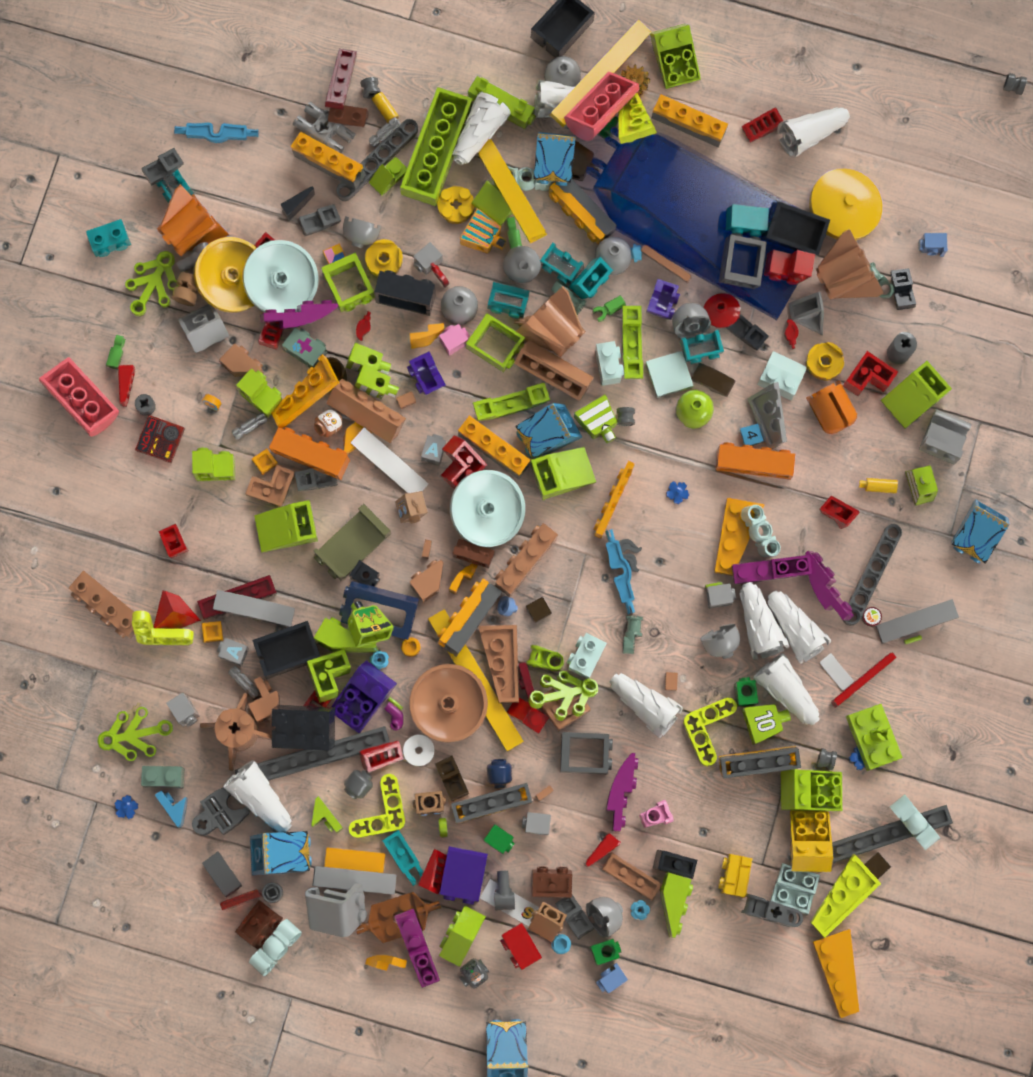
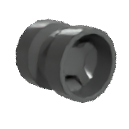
(1015, 84)
(272, 892)

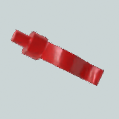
(439, 274)
(363, 326)
(791, 333)

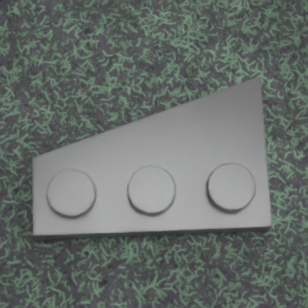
(769, 415)

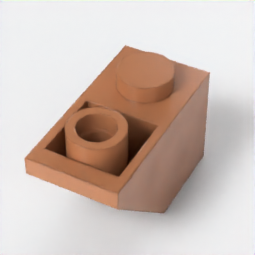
(238, 362)
(428, 582)

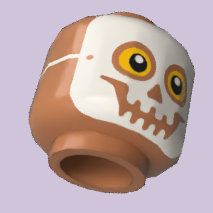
(328, 423)

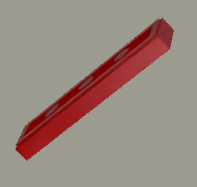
(863, 679)

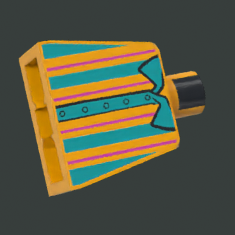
(482, 233)

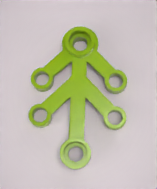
(153, 280)
(564, 692)
(132, 735)

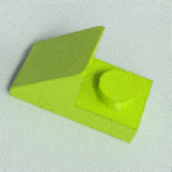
(388, 176)
(321, 812)

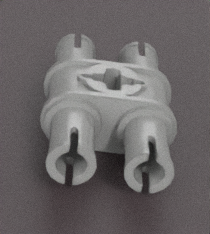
(323, 136)

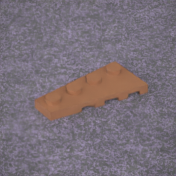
(502, 656)

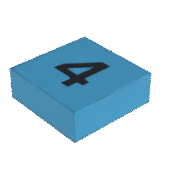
(751, 435)

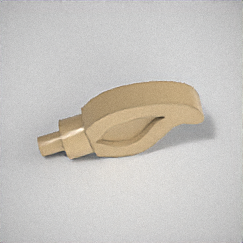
(132, 713)

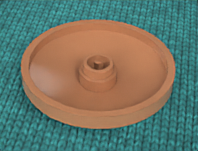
(448, 703)

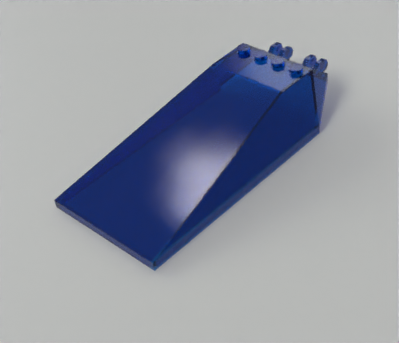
(679, 206)

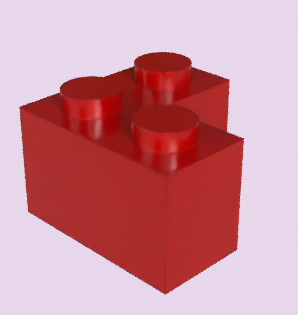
(789, 267)
(870, 370)
(464, 461)
(521, 947)

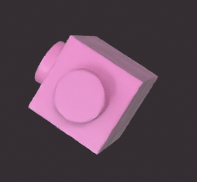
(454, 338)

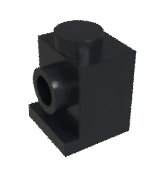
(359, 569)

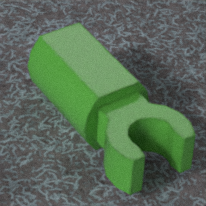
(513, 233)
(610, 307)
(116, 353)

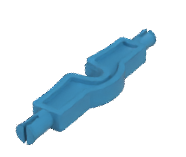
(227, 132)
(622, 581)

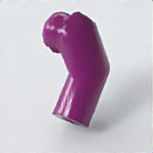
(396, 716)

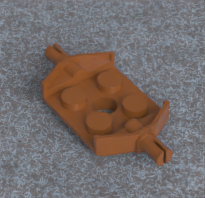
(381, 916)

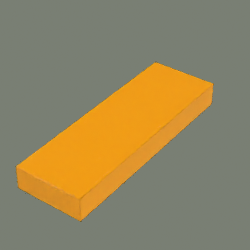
(355, 860)

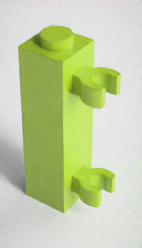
(521, 112)

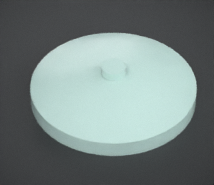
(280, 276)
(487, 508)

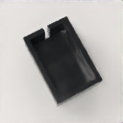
(562, 26)
(795, 228)
(405, 292)
(286, 649)
(303, 727)

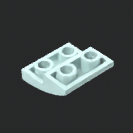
(795, 888)

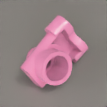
(659, 813)

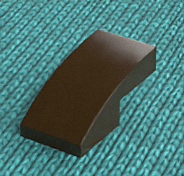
(713, 379)
(452, 778)

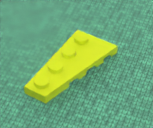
(634, 121)
(847, 893)

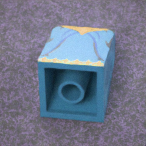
(554, 158)
(548, 431)
(980, 532)
(280, 853)
(506, 1048)

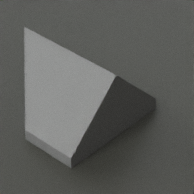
(808, 312)

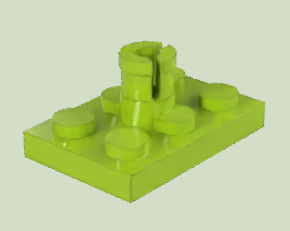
(874, 737)

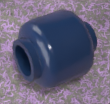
(499, 773)

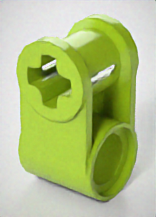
(543, 658)

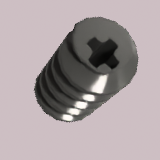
(902, 348)

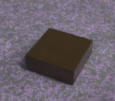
(538, 609)
(877, 865)

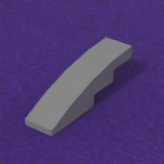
(254, 608)
(917, 621)
(346, 878)

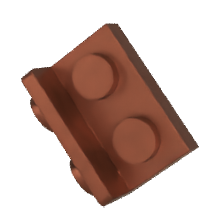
(349, 116)
(473, 554)
(552, 882)
(259, 925)

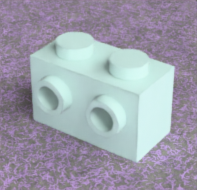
(608, 363)
(587, 655)

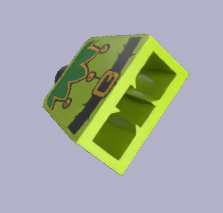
(368, 625)

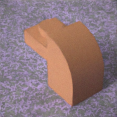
(263, 707)

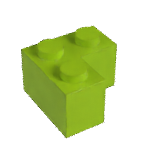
(256, 391)
(212, 466)
(324, 670)
(461, 935)

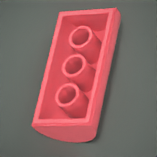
(600, 105)
(80, 397)

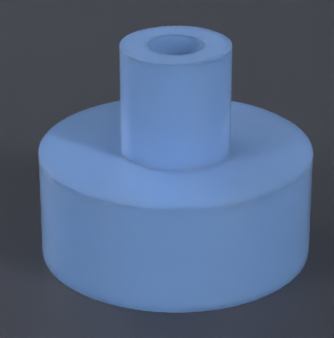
(507, 606)

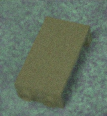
(352, 543)

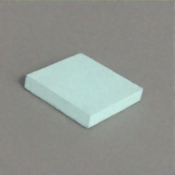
(669, 374)

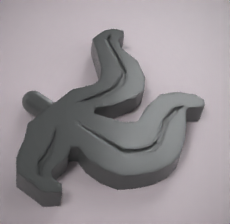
(627, 544)

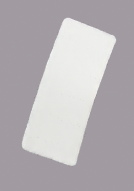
(836, 671)

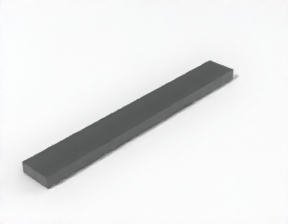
(309, 759)
(886, 835)

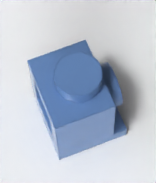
(933, 244)
(611, 979)

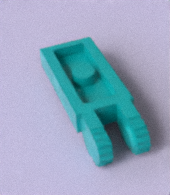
(403, 855)

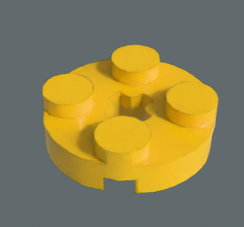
(452, 194)
(375, 252)
(815, 365)

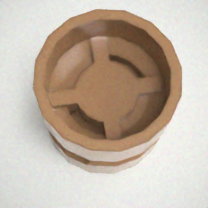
(186, 290)

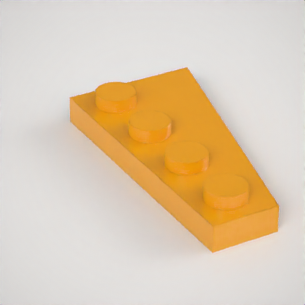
(314, 386)
(615, 493)
(733, 536)
(837, 963)

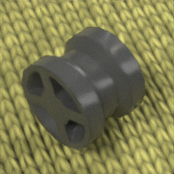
(370, 87)
(145, 408)
(625, 416)
(826, 759)

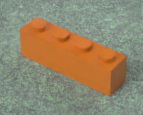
(309, 453)
(755, 461)

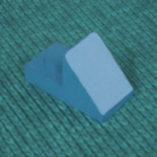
(177, 811)

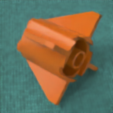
(188, 223)

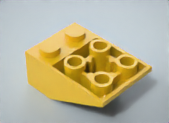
(810, 841)

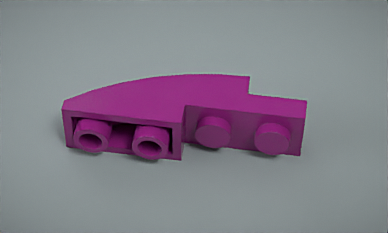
(306, 313)
(771, 569)
(821, 582)
(622, 783)
(417, 948)

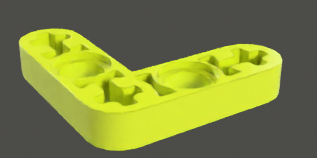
(148, 635)
(701, 722)
(386, 818)

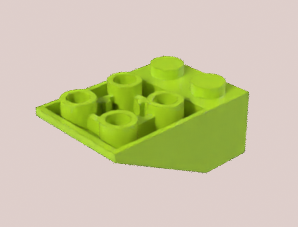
(675, 55)
(916, 394)
(562, 472)
(286, 526)
(336, 638)
(811, 790)
(673, 898)

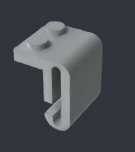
(945, 437)
(336, 911)

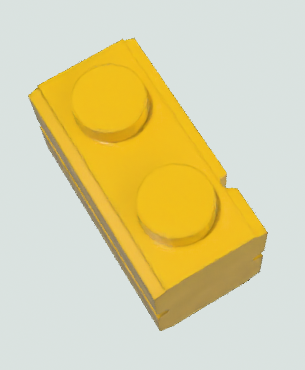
(735, 875)

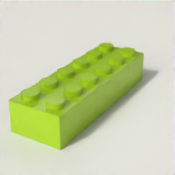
(435, 146)

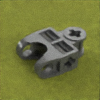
(214, 819)
(762, 908)

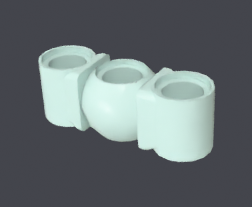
(526, 171)
(754, 524)
(915, 822)
(275, 947)

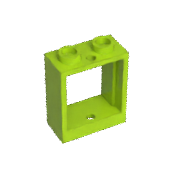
(340, 266)
(480, 331)

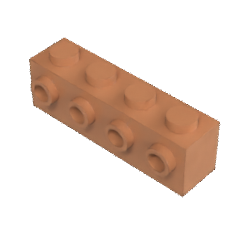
(553, 370)
(366, 410)
(526, 560)
(104, 602)

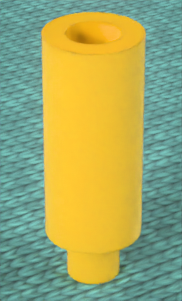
(384, 107)
(879, 485)

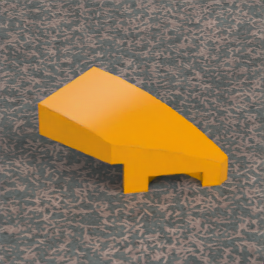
(423, 339)
(350, 433)
(467, 573)
(383, 961)

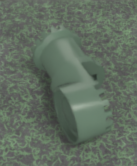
(882, 281)
(577, 303)
(633, 631)

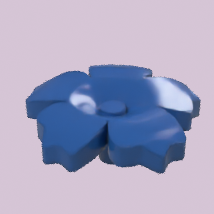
(677, 492)
(856, 757)
(126, 807)

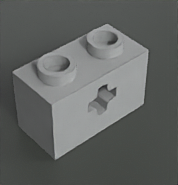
(183, 710)

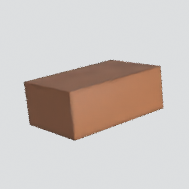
(406, 400)
(426, 550)
(671, 681)
(544, 793)

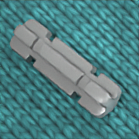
(384, 132)
(249, 425)
(244, 682)

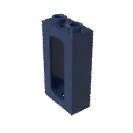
(383, 597)

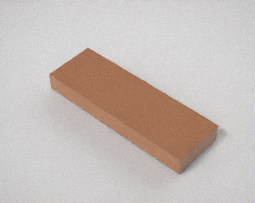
(666, 264)
(631, 876)

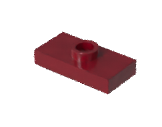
(525, 680)

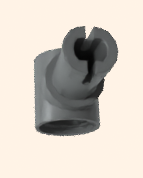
(504, 897)

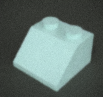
(785, 372)

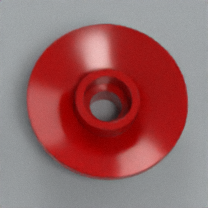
(722, 317)

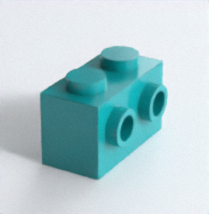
(747, 219)
(108, 238)
(593, 276)

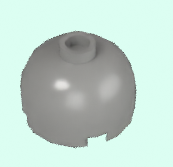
(563, 71)
(360, 232)
(615, 253)
(521, 264)
(459, 305)
(689, 320)
(721, 642)
(606, 915)

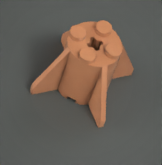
(847, 270)
(554, 324)
(242, 739)

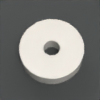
(418, 759)

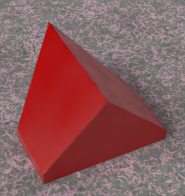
(173, 612)

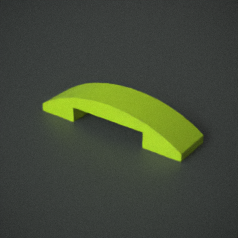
(632, 342)
(511, 403)

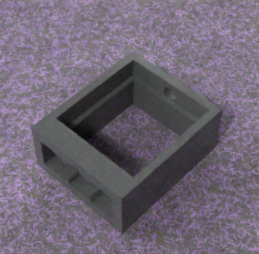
(738, 279)
(565, 751)

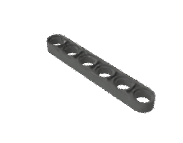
(375, 158)
(874, 575)

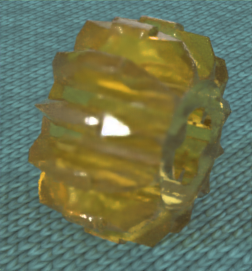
(638, 74)

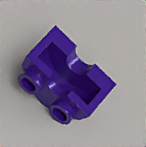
(662, 299)
(426, 373)

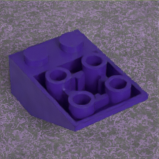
(363, 696)

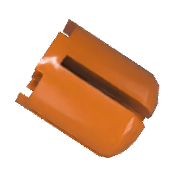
(833, 408)

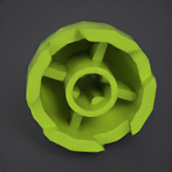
(694, 409)

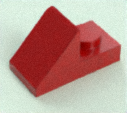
(839, 511)
(173, 541)
(527, 715)

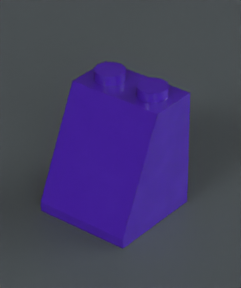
(463, 875)

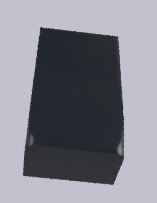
(296, 203)
(675, 864)

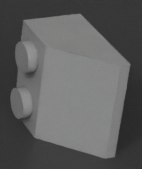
(203, 328)

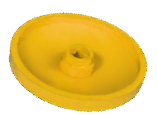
(848, 201)
(220, 274)

